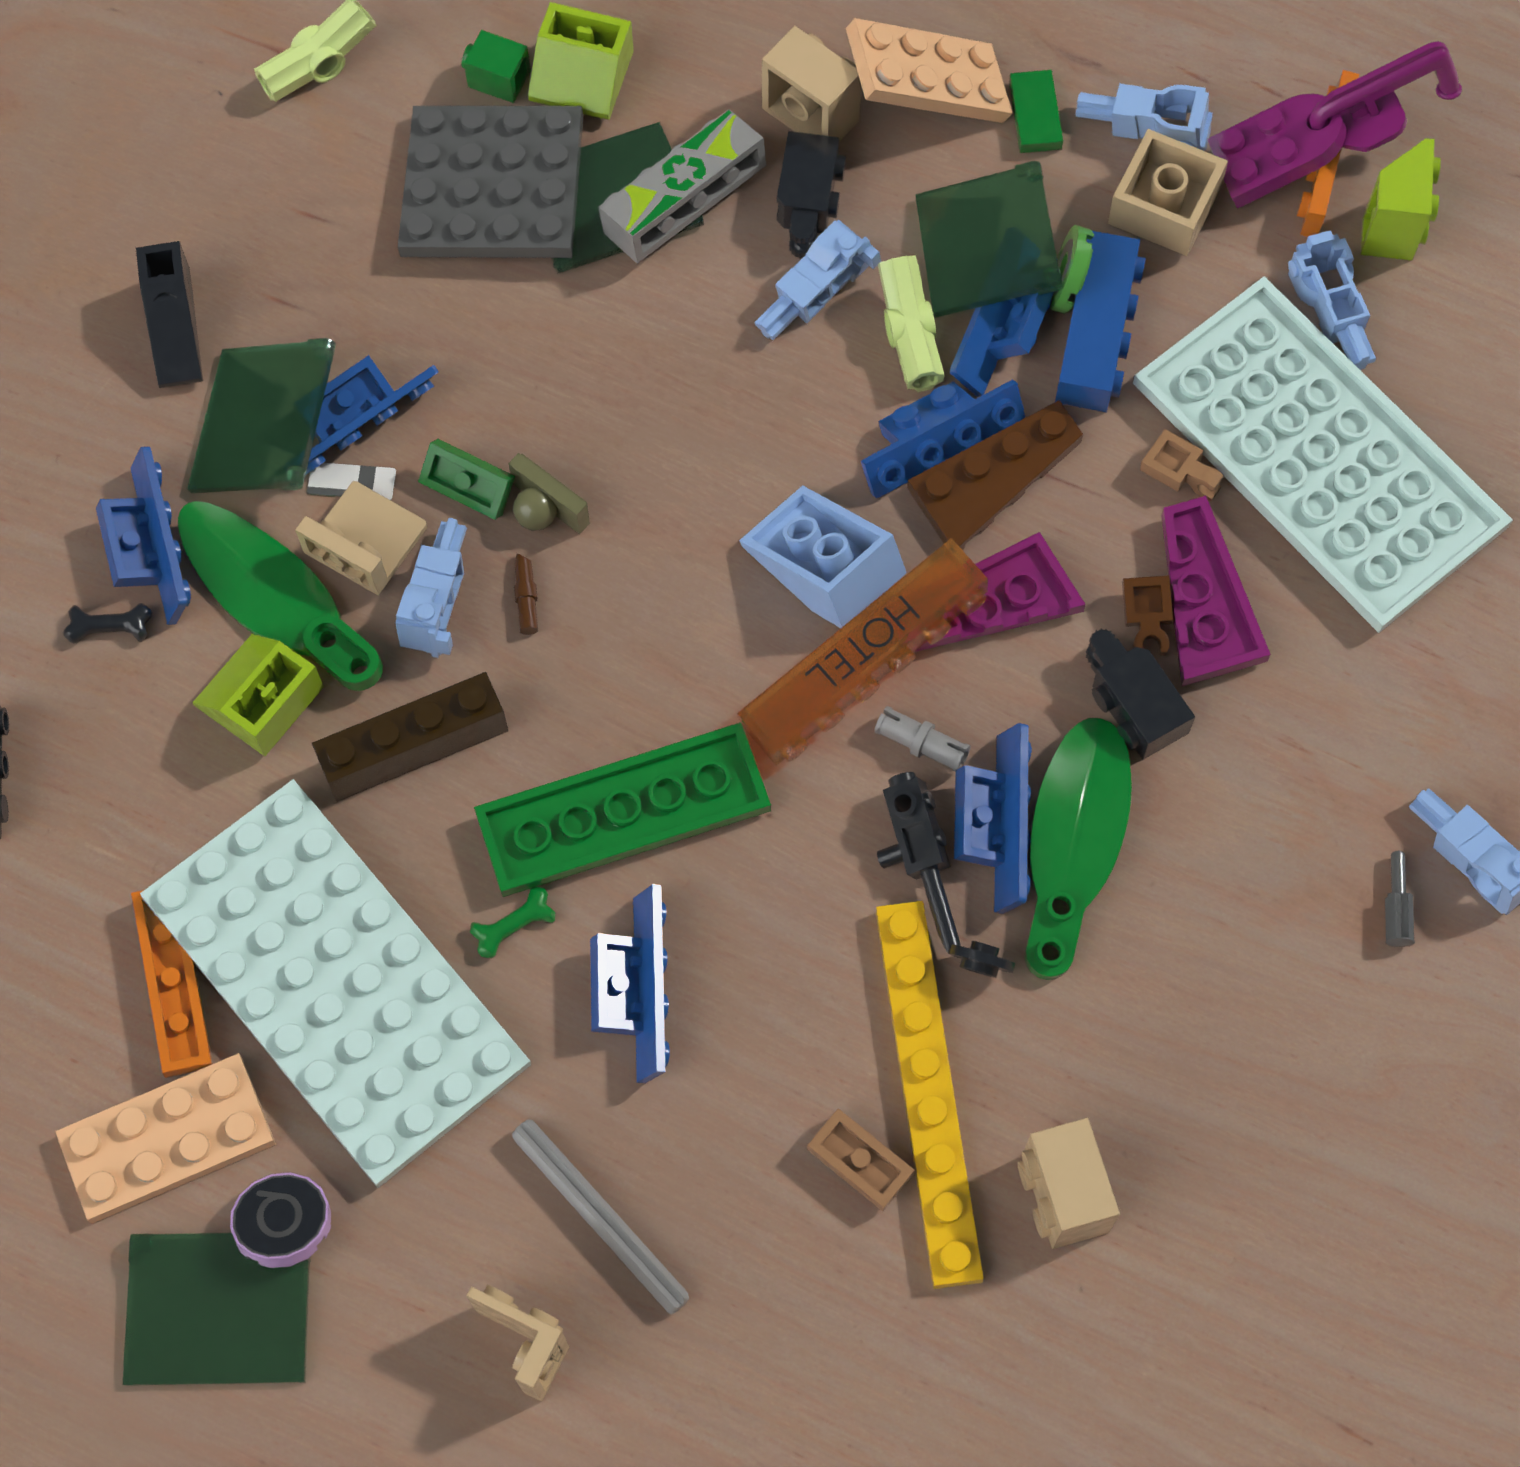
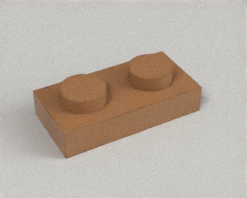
(860, 1159)

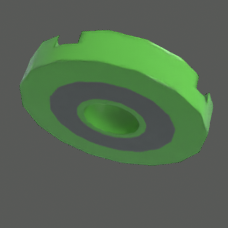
(1074, 265)

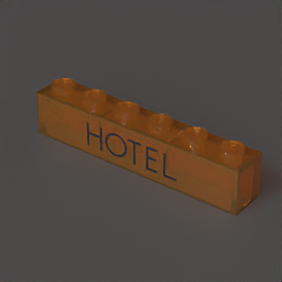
(864, 652)

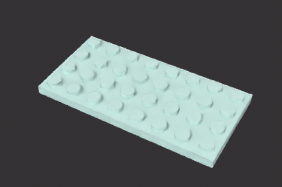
(1322, 453)
(336, 982)

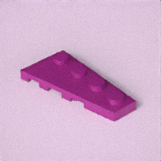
(1023, 590)
(1209, 605)

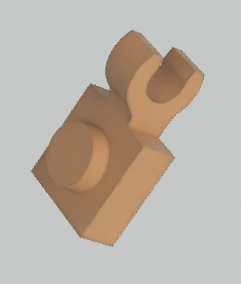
(1177, 462)

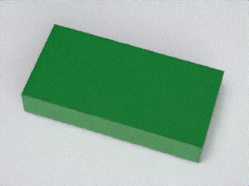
(1035, 111)

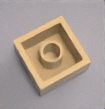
(810, 86)
(1167, 192)
(1068, 1184)

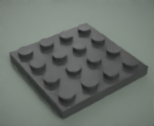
(491, 182)

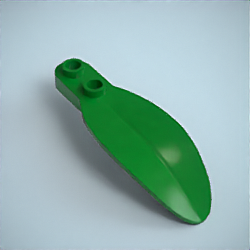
(273, 592)
(1076, 836)

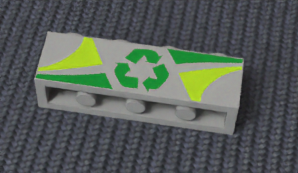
(682, 185)

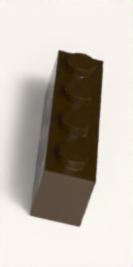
(410, 736)

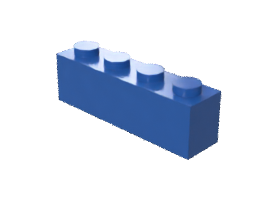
(1098, 324)

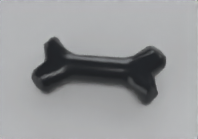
(85, 624)

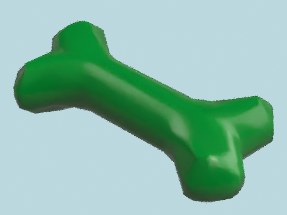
(493, 934)

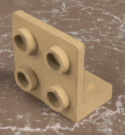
(362, 537)
(535, 1361)

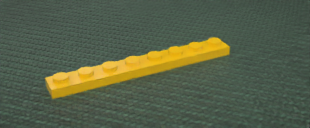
(929, 1096)

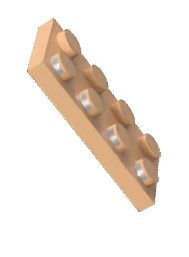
(928, 71)
(165, 1138)

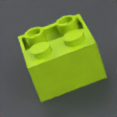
(580, 60)
(1402, 205)
(260, 692)

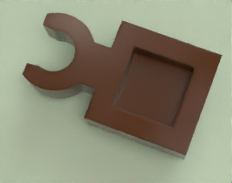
(1147, 606)

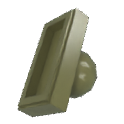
(544, 498)

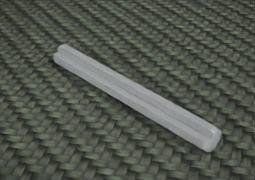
(600, 1216)

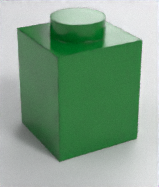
(496, 66)

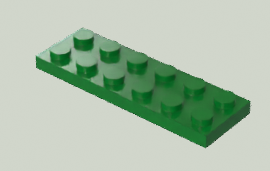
(622, 809)

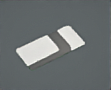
(334, 479)

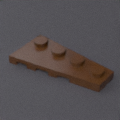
(980, 482)

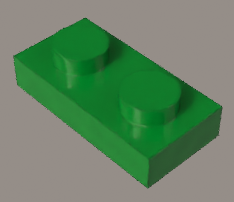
(466, 479)

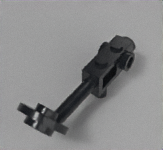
(924, 855)

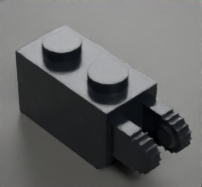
(807, 187)
(1137, 695)

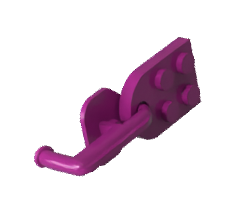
(1313, 128)

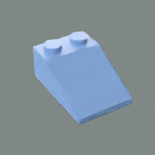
(826, 555)

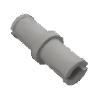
(922, 738)

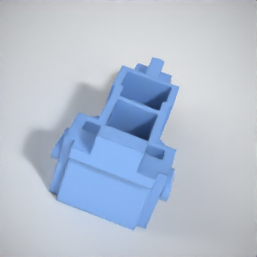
(1141, 109)
(817, 277)
(1339, 309)
(432, 593)
(1474, 849)

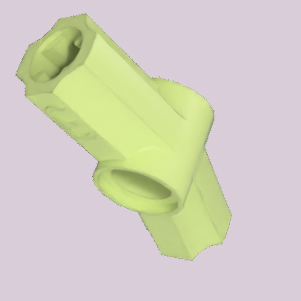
(316, 51)
(910, 323)

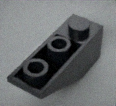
(169, 313)

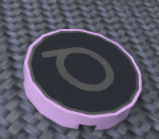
(280, 1219)

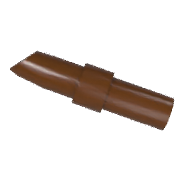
(525, 595)

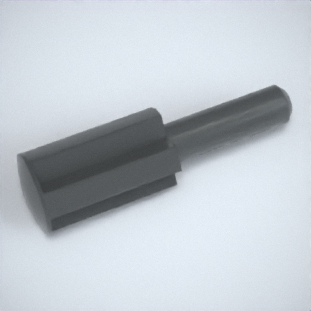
(1399, 906)

